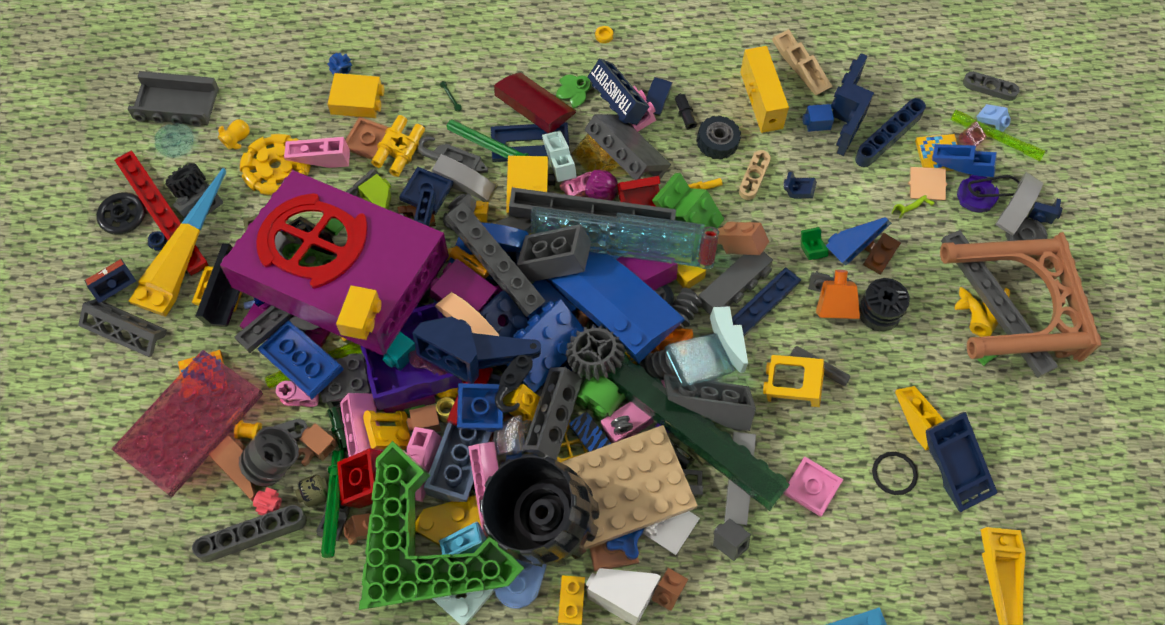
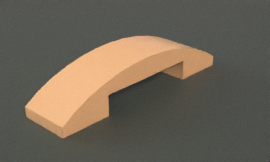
(458, 308)

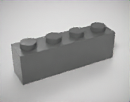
(735, 281)

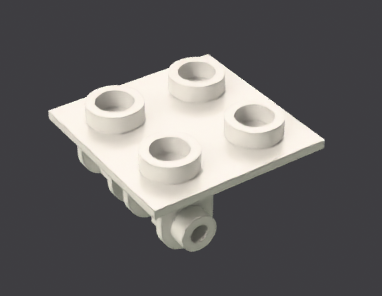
(673, 531)

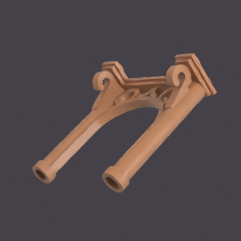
(1036, 254)

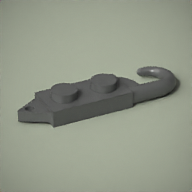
(464, 157)

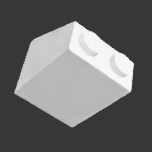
(622, 592)

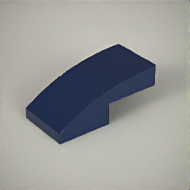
(658, 94)

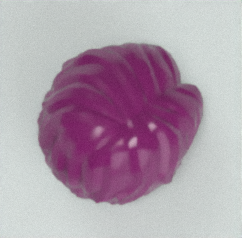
(601, 185)

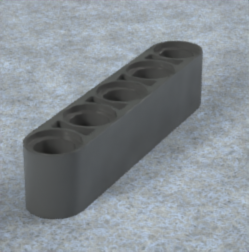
(239, 531)

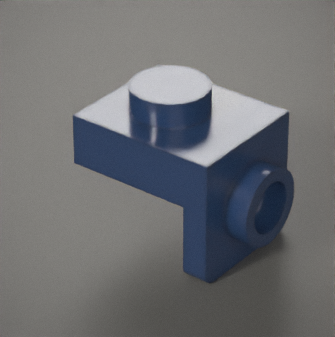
(799, 187)
(1046, 213)

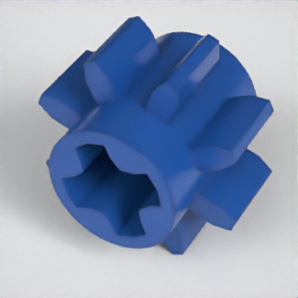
(339, 63)

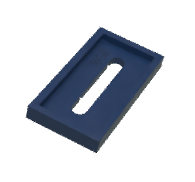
(523, 133)

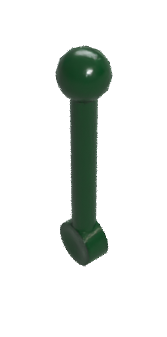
(457, 107)

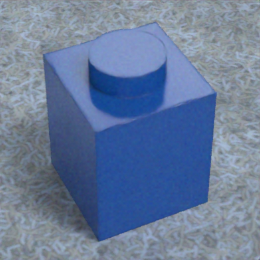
(818, 117)

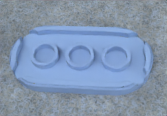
(523, 588)

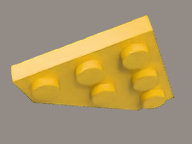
(447, 519)

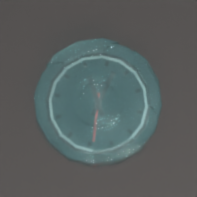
(180, 140)

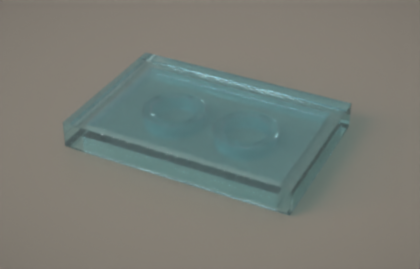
(699, 359)

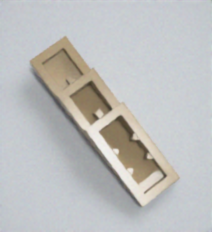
(800, 61)

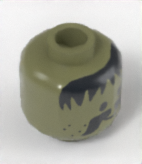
(312, 490)

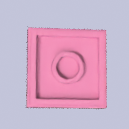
(813, 486)

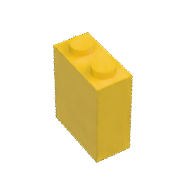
(355, 95)

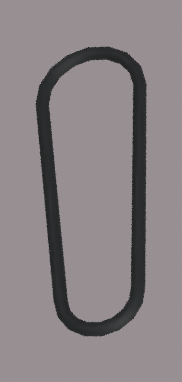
(989, 179)

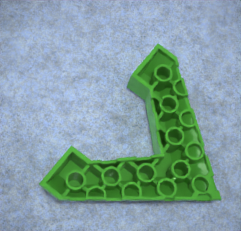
(393, 570)

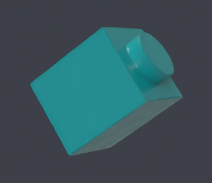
(398, 352)

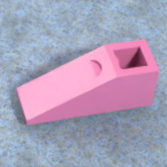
(423, 449)

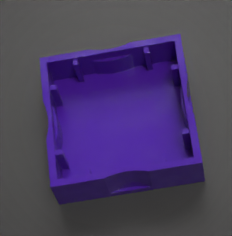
(396, 387)

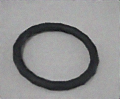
(880, 485)

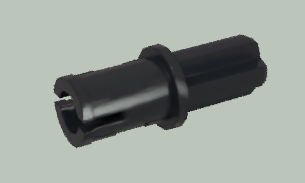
(685, 111)

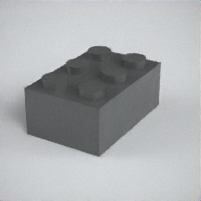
(554, 253)

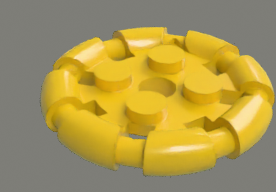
(263, 163)

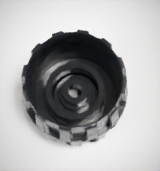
(520, 497)

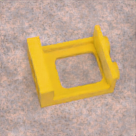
(812, 380)

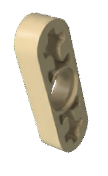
(761, 170)

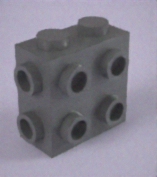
(350, 380)

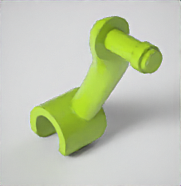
(903, 209)

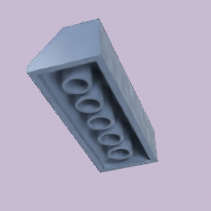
(451, 469)

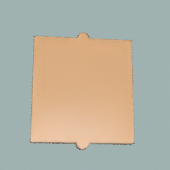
(928, 182)

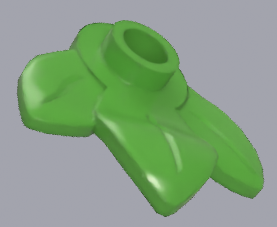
(571, 90)

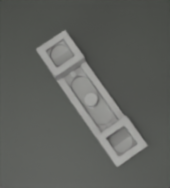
(1020, 204)

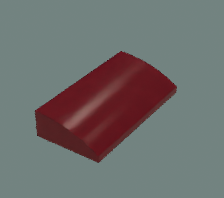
(533, 102)

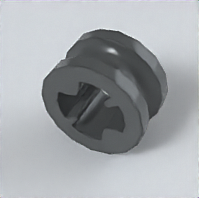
(621, 425)

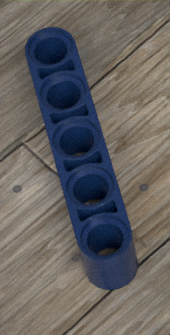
(890, 132)

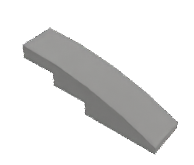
(736, 499)

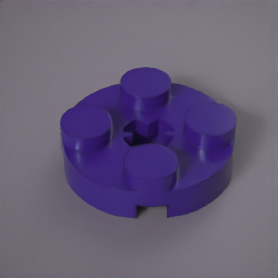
(975, 203)

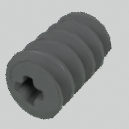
(687, 305)
(658, 364)

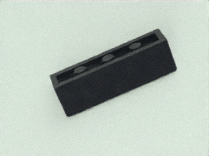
(219, 296)

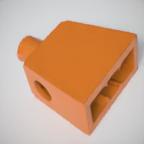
(838, 298)

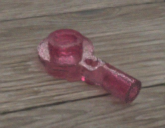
(421, 363)

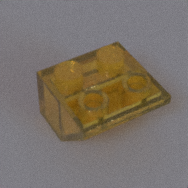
(593, 156)

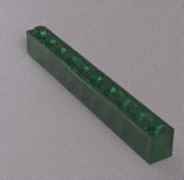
(700, 435)

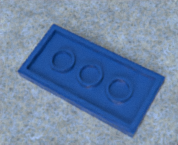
(300, 359)

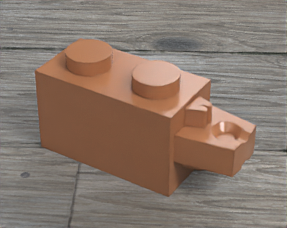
(743, 238)

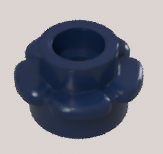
(154, 237)

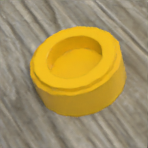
(604, 34)

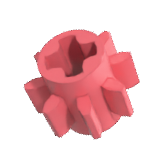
(267, 501)

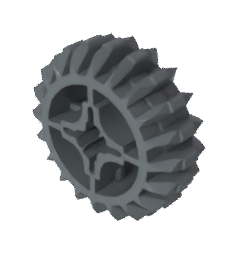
(586, 362)

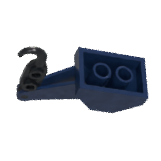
(462, 353)

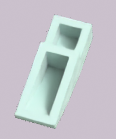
(559, 156)
(730, 337)

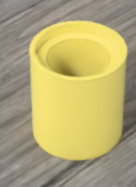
(441, 404)

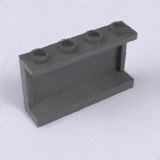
(174, 98)
(626, 146)

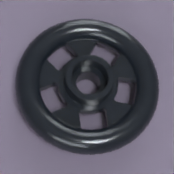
(125, 227)

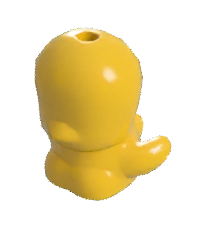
(234, 133)

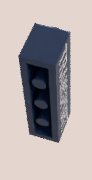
(618, 92)

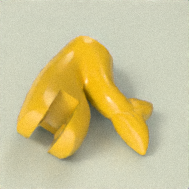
(982, 320)

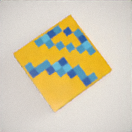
(926, 147)

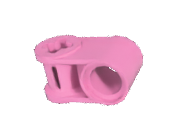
(577, 185)
(295, 397)

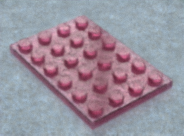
(187, 422)

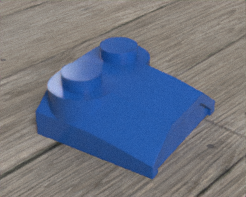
(478, 407)

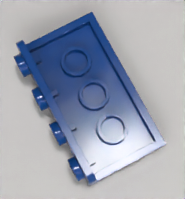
(553, 330)

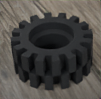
(185, 180)

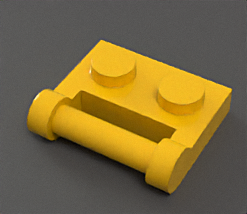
(382, 436)

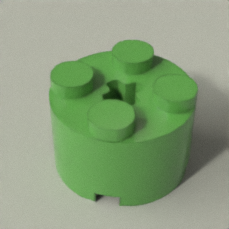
(599, 397)

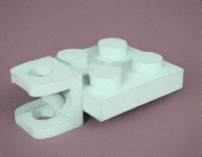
(464, 609)

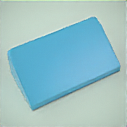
(463, 541)

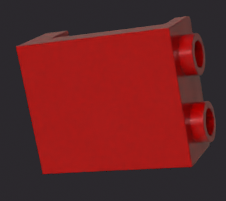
(639, 191)

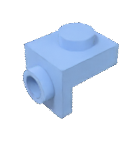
(995, 116)

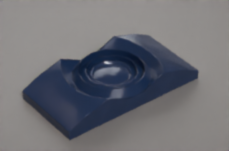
(960, 461)

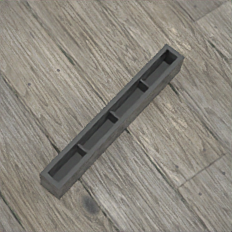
(524, 200)

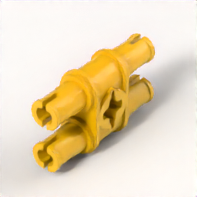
(390, 144)

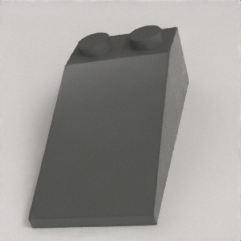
(718, 401)

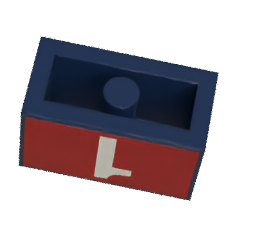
(110, 280)

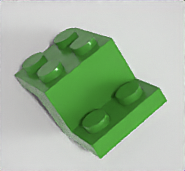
(690, 203)

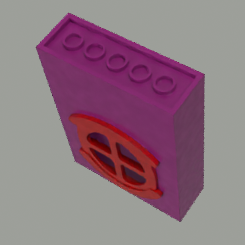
(380, 254)

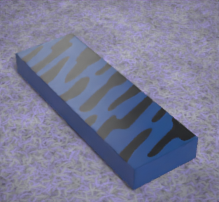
(588, 432)

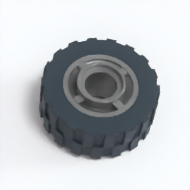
(716, 147)

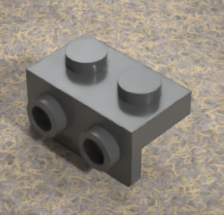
(185, 204)

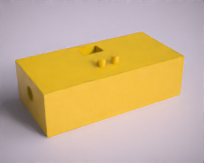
(764, 89)

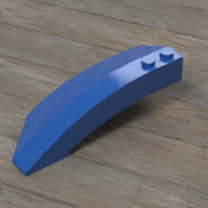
(621, 303)

